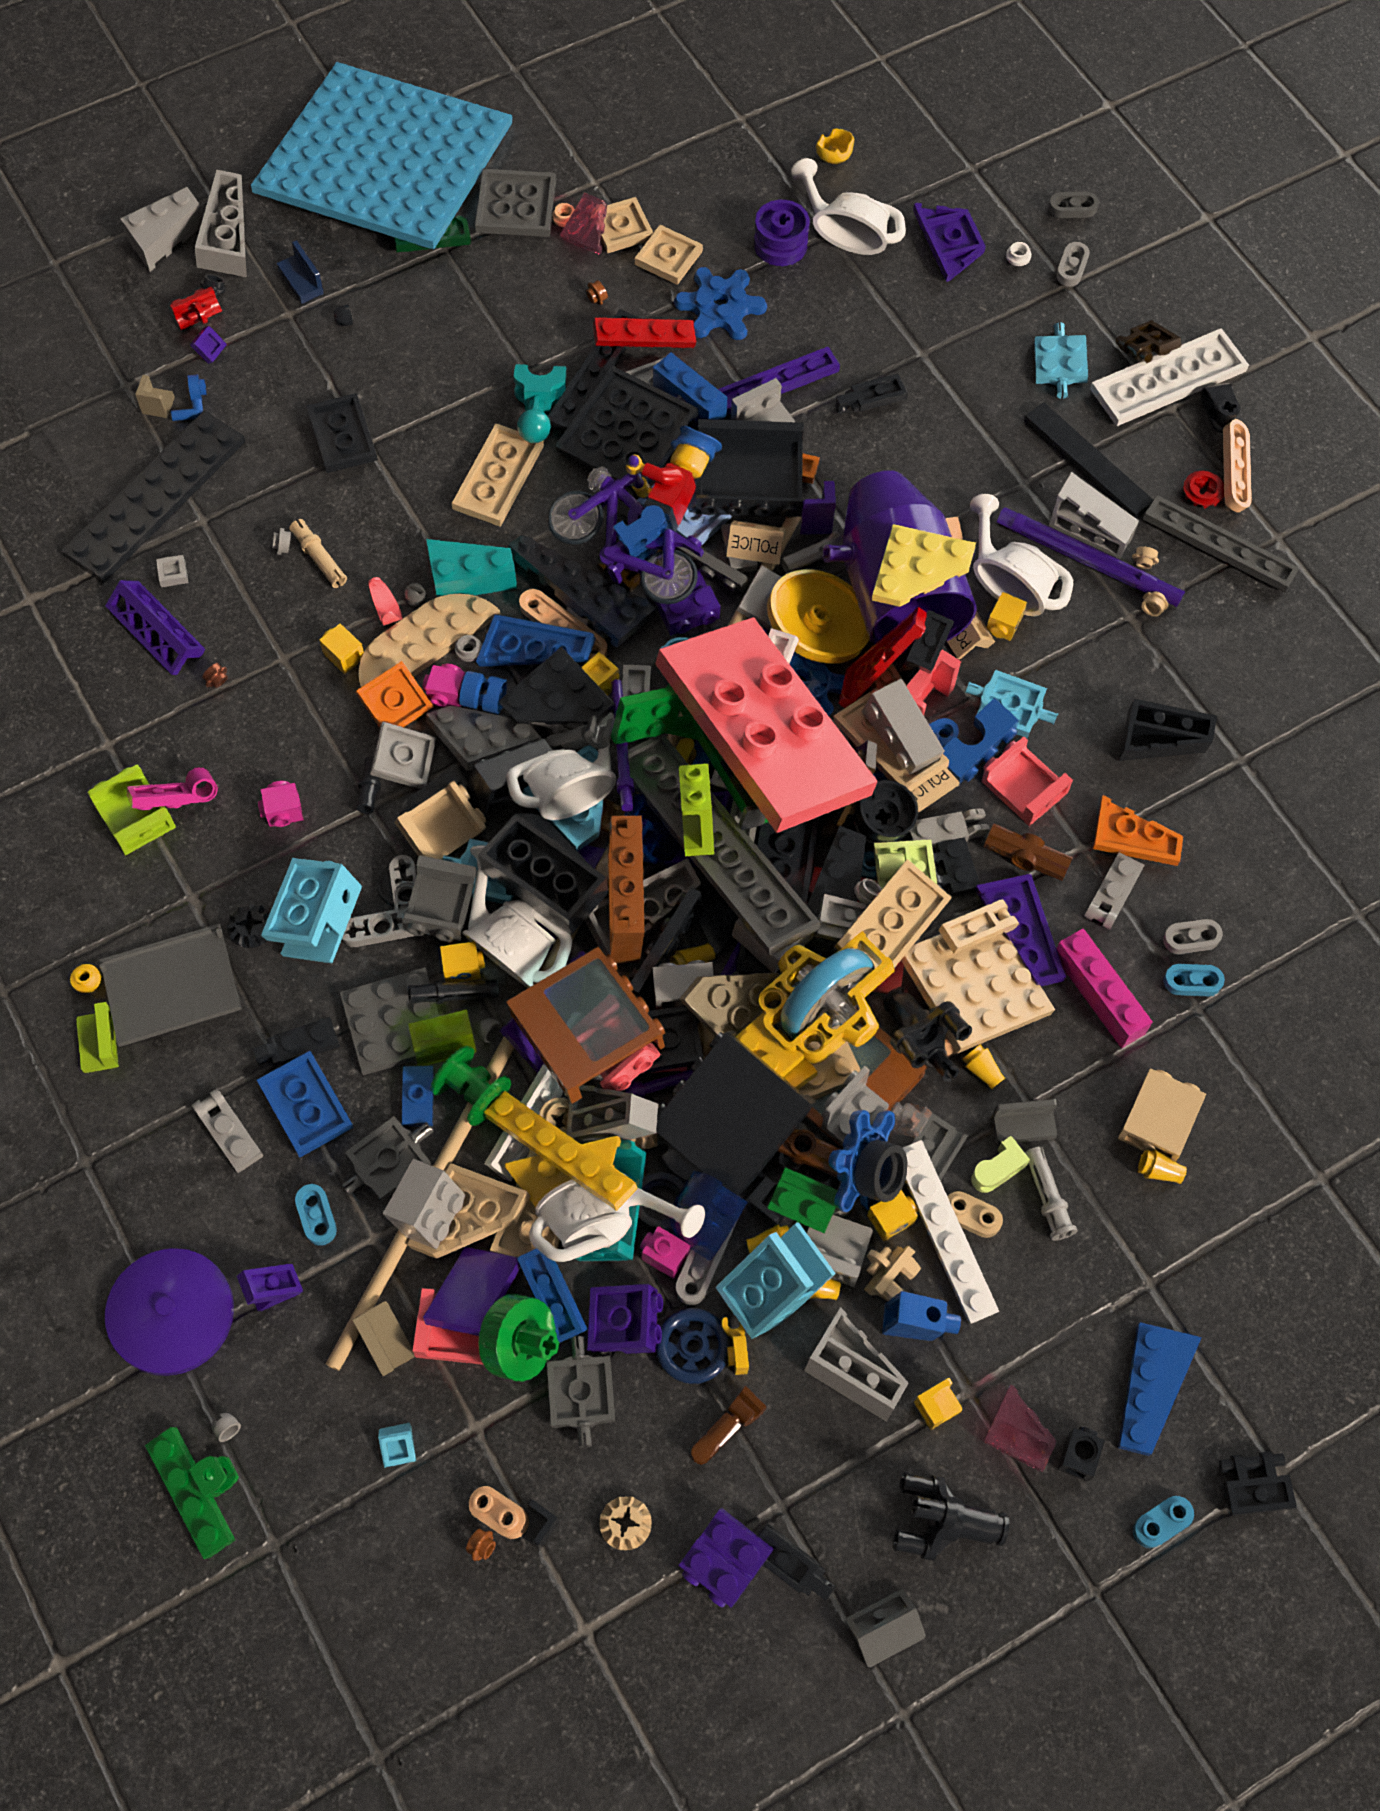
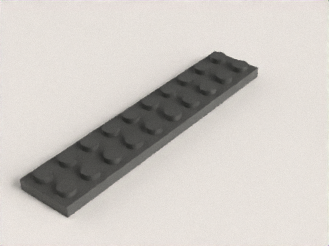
(738, 866)

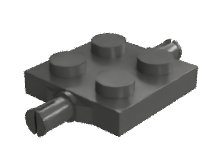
(384, 1157)
(581, 1392)

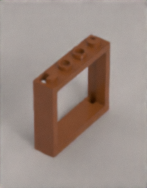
(626, 889)

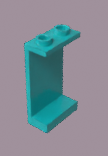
(629, 1161)

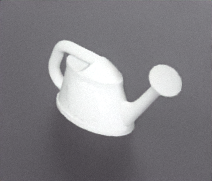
(853, 219)
(1018, 567)
(563, 781)
(513, 935)
(590, 1224)

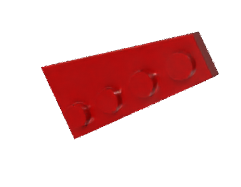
(880, 656)

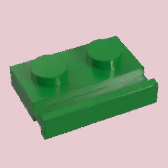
(804, 1200)

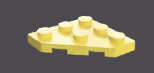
(919, 563)

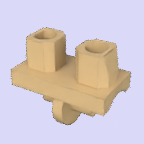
(887, 1269)

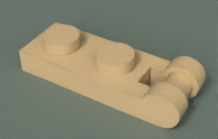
(978, 926)

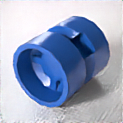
(473, 692)

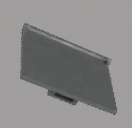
(169, 985)

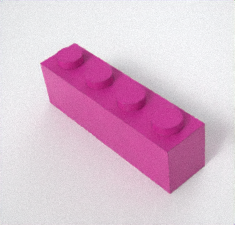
(1103, 988)

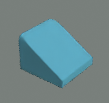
(397, 1445)

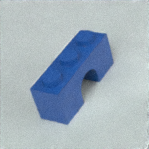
(679, 379)
(996, 726)

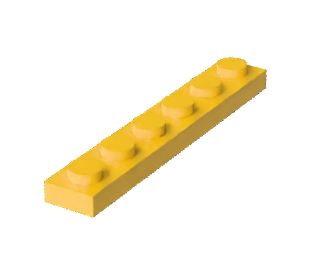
(561, 1150)

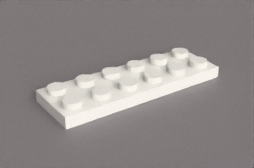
(1169, 377)

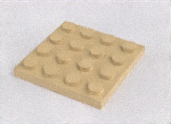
(983, 983)

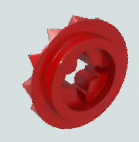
(1197, 481)

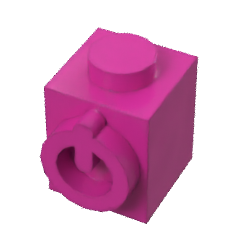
(444, 685)
(280, 804)
(664, 1251)

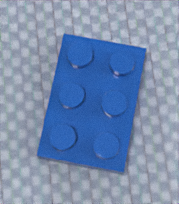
(305, 1104)

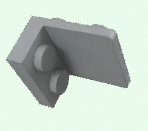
(761, 404)
(852, 1098)
(843, 1247)

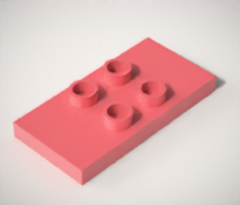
(765, 724)

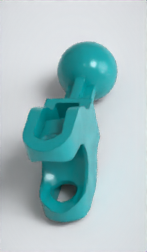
(538, 396)

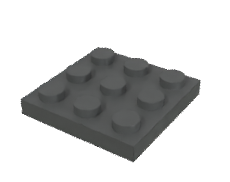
(516, 202)
(380, 1020)

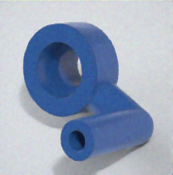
(196, 388)

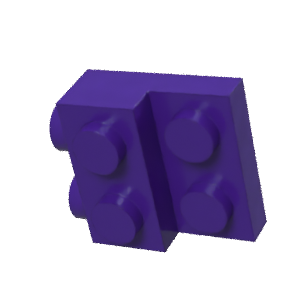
(695, 610)
(624, 1319)
(725, 1559)

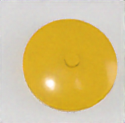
(820, 613)

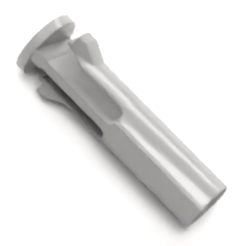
(809, 554)

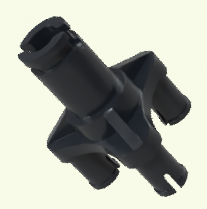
(924, 1031)
(946, 1518)

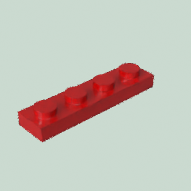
(644, 332)

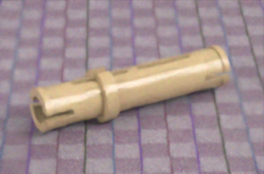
(312, 545)

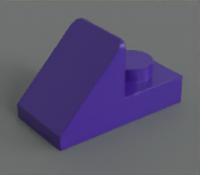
(269, 1285)

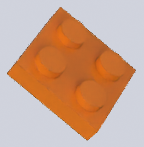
(394, 697)

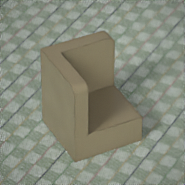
(153, 400)

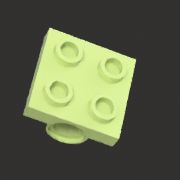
(892, 855)

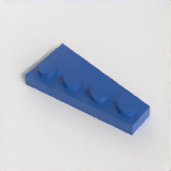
(530, 643)
(1154, 1380)

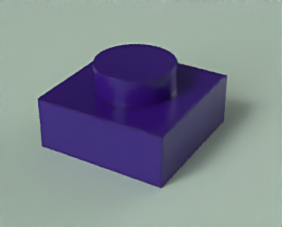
(208, 344)

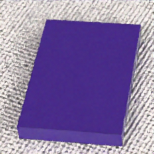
(471, 1290)

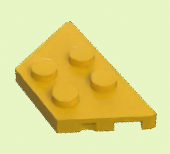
(541, 1177)

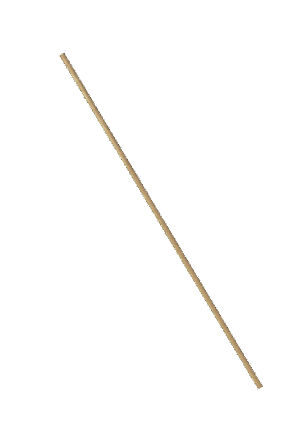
(462, 1127)

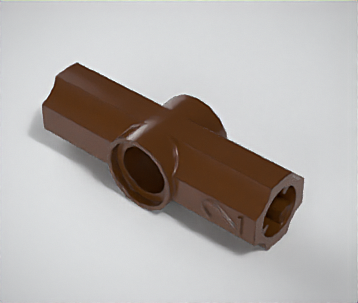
(1028, 852)
(817, 1155)

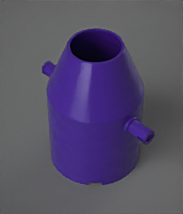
(871, 511)

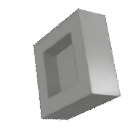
(172, 571)

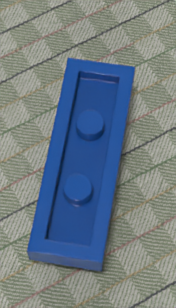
(550, 1287)

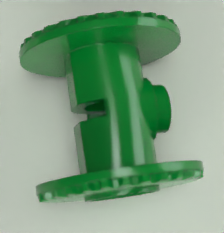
(471, 1082)

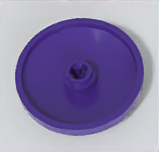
(169, 1312)

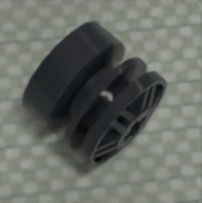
(893, 806)

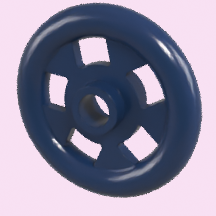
(717, 1357)

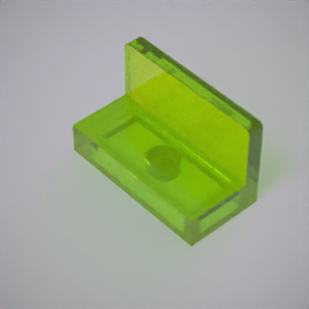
(440, 1037)

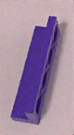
(154, 618)

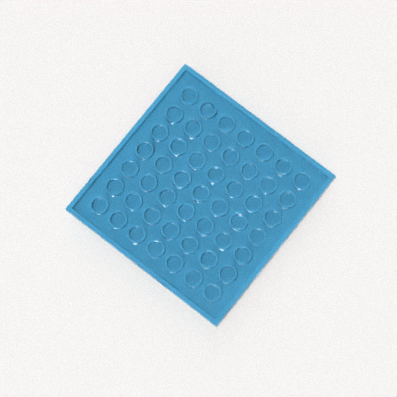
(383, 155)

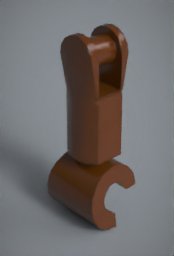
(743, 1410)

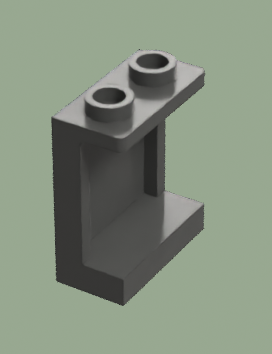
(440, 899)

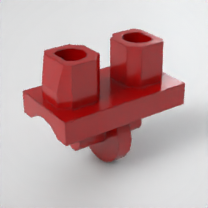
(195, 308)

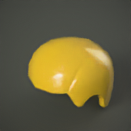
(835, 147)

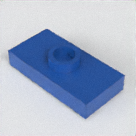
(417, 1096)

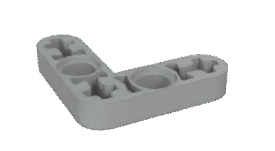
(398, 886)

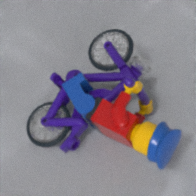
(668, 574)

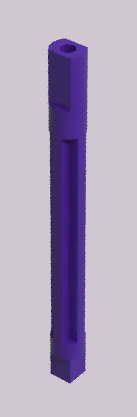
(1088, 555)

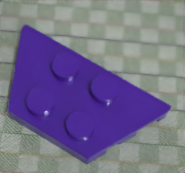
(951, 237)

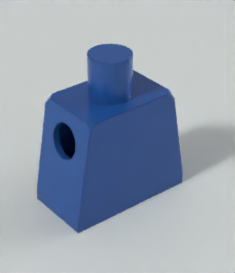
(918, 1317)

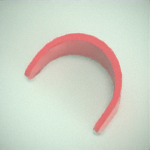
(384, 602)

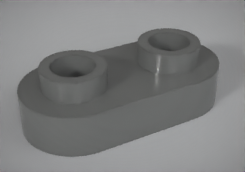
(1073, 204)

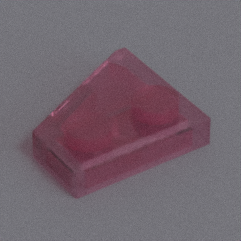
(586, 224)
(1020, 1433)

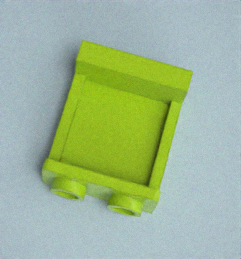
(696, 809)
(129, 825)

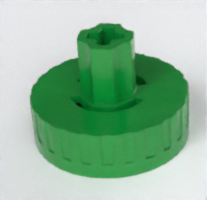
(532, 1340)

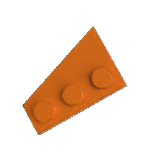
(1135, 837)

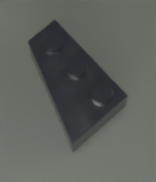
(1165, 731)
(488, 777)

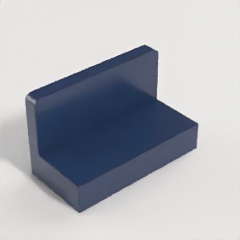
(301, 275)

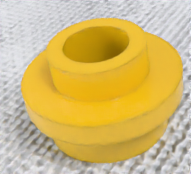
(88, 985)

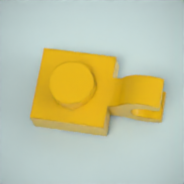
(737, 1352)

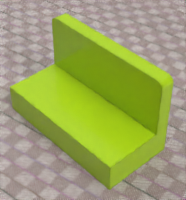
(97, 1040)

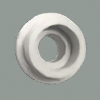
(1018, 254)

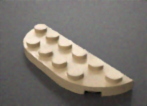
(426, 634)

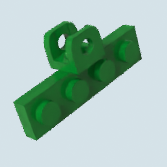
(193, 1489)

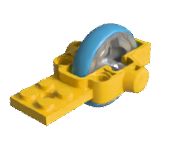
(821, 1000)

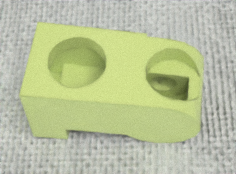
(994, 1172)

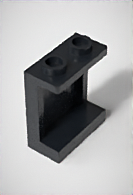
(925, 651)

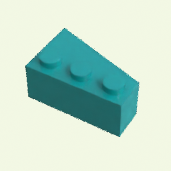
(470, 568)

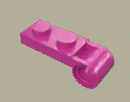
(174, 794)

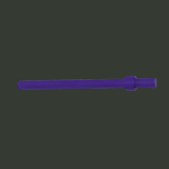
(624, 783)

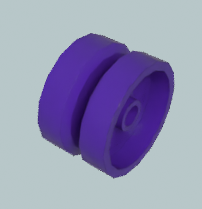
(781, 232)

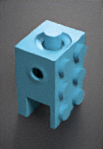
(312, 909)
(775, 1280)

